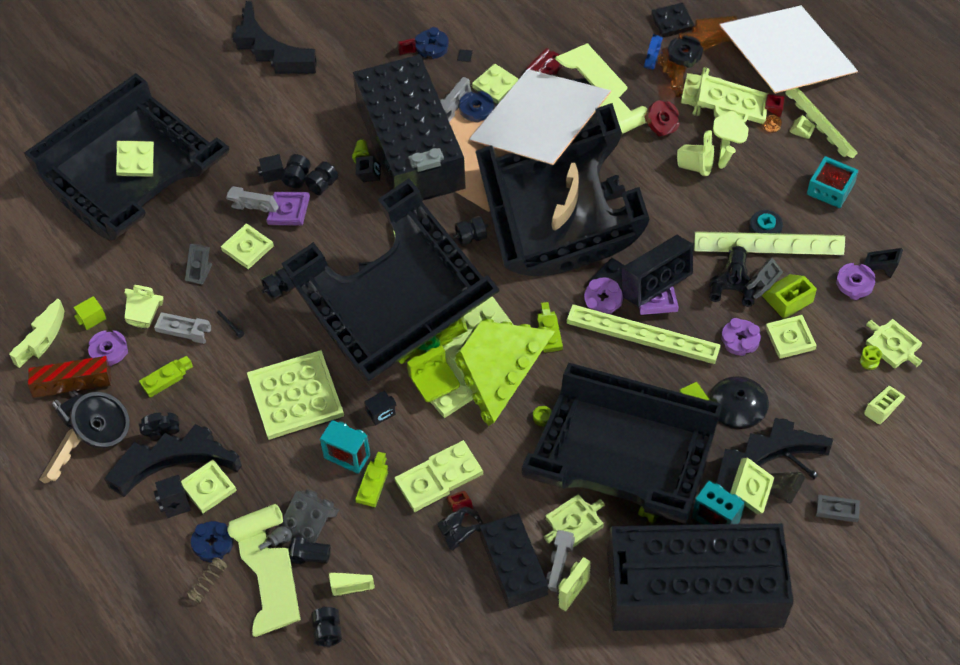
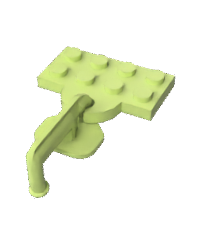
(732, 108)

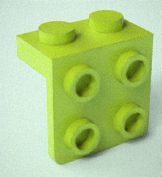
(432, 374)

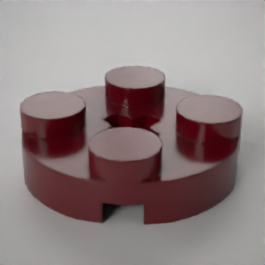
(654, 119)

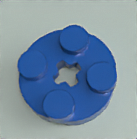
(653, 52)

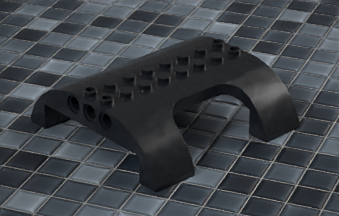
(81, 157)
(526, 193)
(398, 297)
(626, 441)

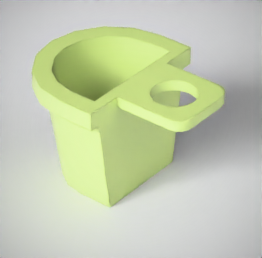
(697, 157)
(141, 306)

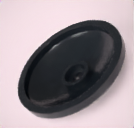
(744, 410)
(106, 413)

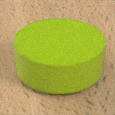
(541, 415)

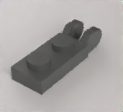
(765, 277)

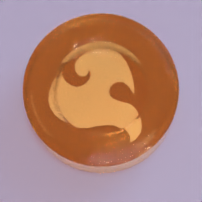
(772, 124)

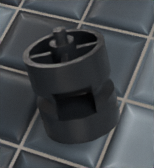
(296, 171)
(321, 178)
(468, 231)
(276, 283)
(326, 626)

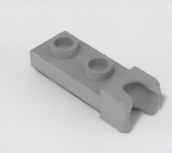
(452, 100)
(251, 200)
(183, 327)
(563, 543)

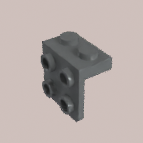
(308, 515)

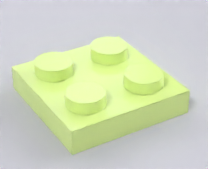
(495, 82)
(134, 158)
(247, 246)
(790, 336)
(456, 465)
(422, 485)
(752, 485)
(208, 486)
(572, 586)

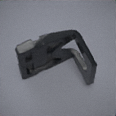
(453, 529)

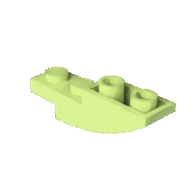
(45, 330)

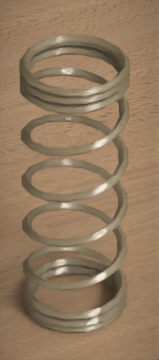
(193, 594)

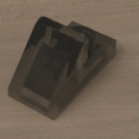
(786, 485)

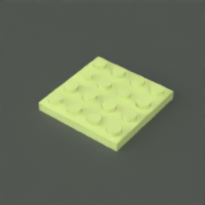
(295, 394)

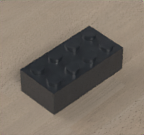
(657, 270)
(513, 560)

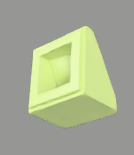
(802, 127)

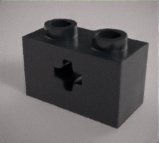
(171, 496)

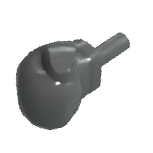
(277, 536)

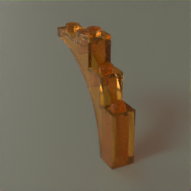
(709, 35)

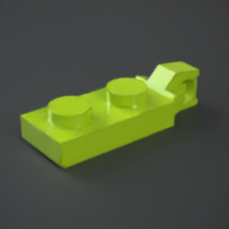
(549, 320)
(165, 376)
(373, 481)

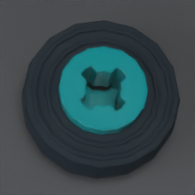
(771, 219)

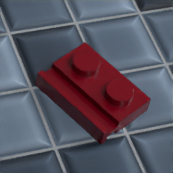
(546, 63)

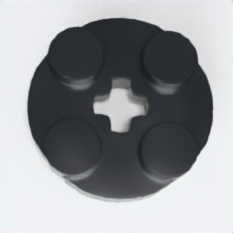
(686, 59)
(156, 425)

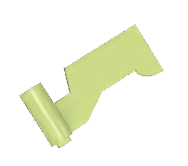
(601, 76)
(271, 567)

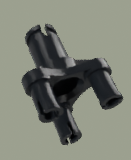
(733, 277)

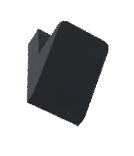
(885, 259)

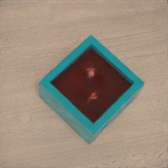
(832, 182)
(345, 446)
(717, 506)

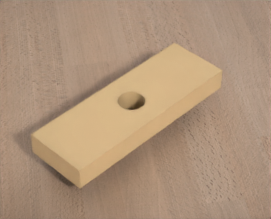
(60, 457)

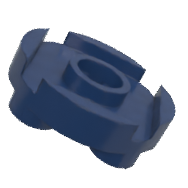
(435, 36)
(476, 114)
(210, 530)

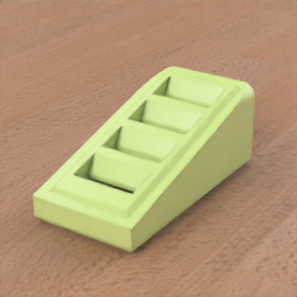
(881, 412)
(349, 583)

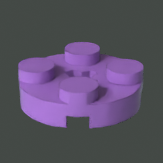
(599, 286)
(853, 289)
(741, 327)
(104, 338)

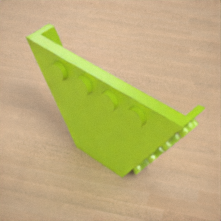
(497, 360)

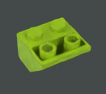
(790, 295)

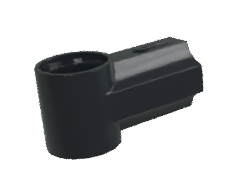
(303, 550)

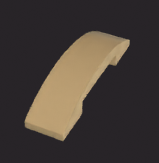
(563, 212)

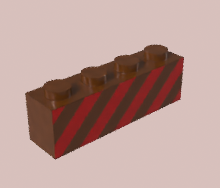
(69, 376)

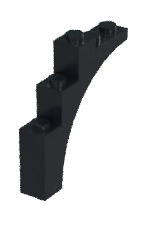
(283, 57)
(764, 449)
(169, 451)

